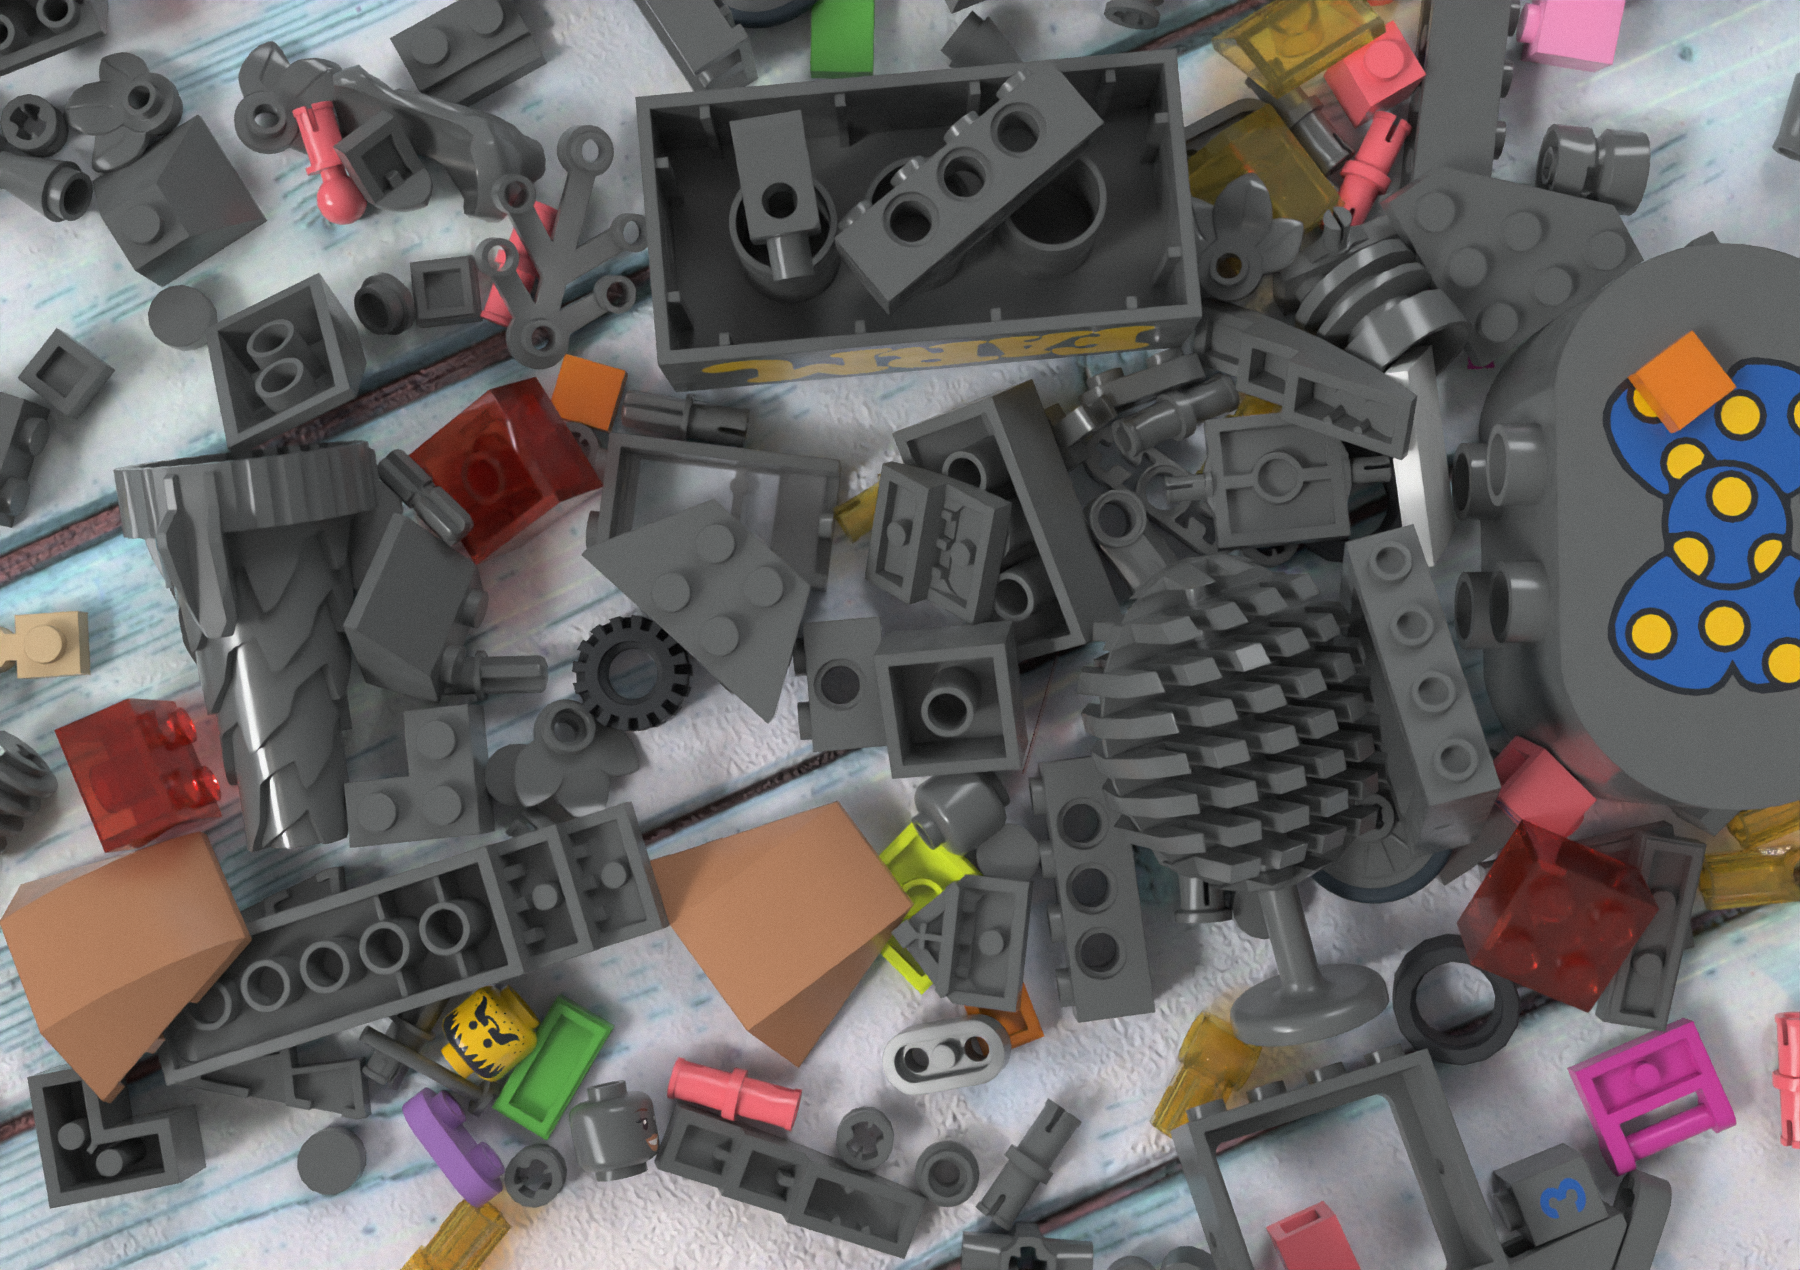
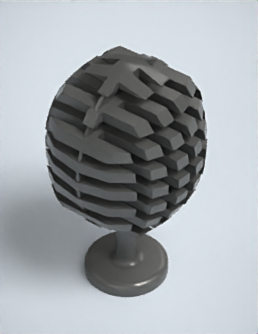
(1241, 761)

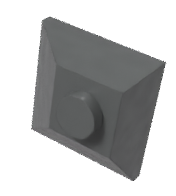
(176, 203)

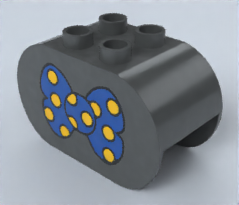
(1642, 574)

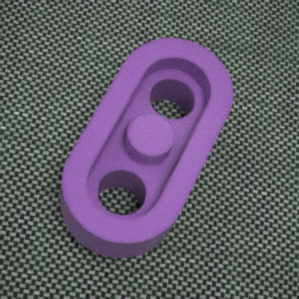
(439, 1127)

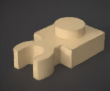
(47, 645)

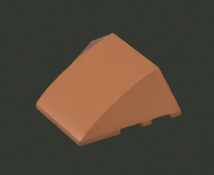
(784, 920)
(122, 951)

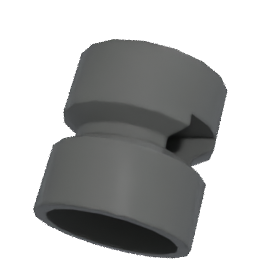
(1597, 169)

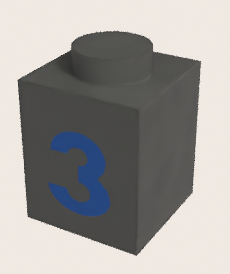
(1548, 1194)

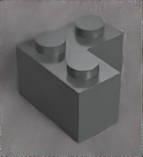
(444, 785)
(101, 1148)

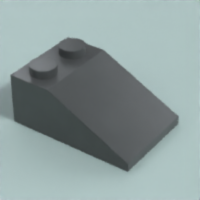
(283, 363)

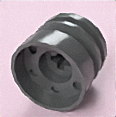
(1382, 306)

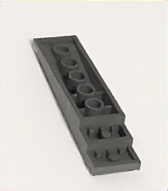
(422, 940)

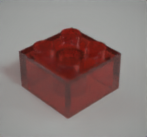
(508, 467)
(140, 773)
(1556, 916)

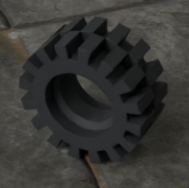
(594, 667)

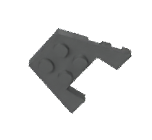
(278, 1076)

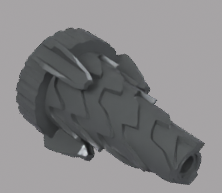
(262, 585)

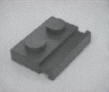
(468, 50)

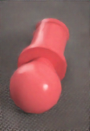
(338, 195)

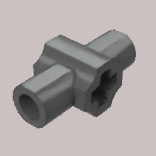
(996, 1251)

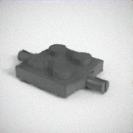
(1274, 482)

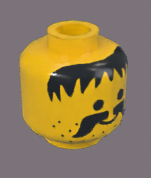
(489, 1033)

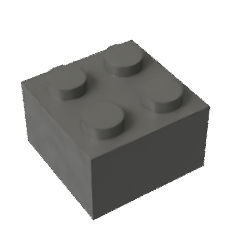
(951, 700)

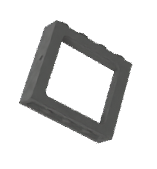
(1432, 732)
(1422, 1120)

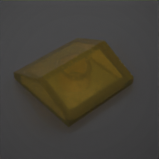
(1297, 40)
(1269, 149)

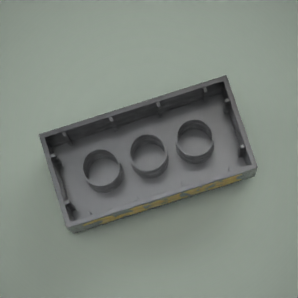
(1075, 271)

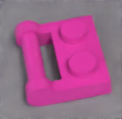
(1645, 1077)

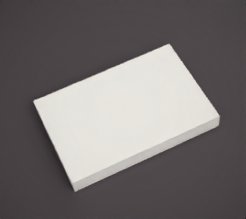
(1423, 473)

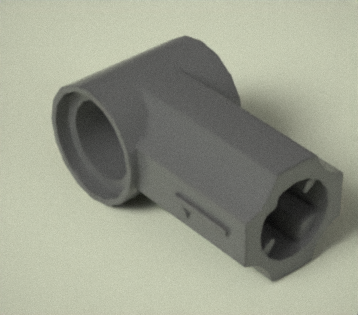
(1140, 548)

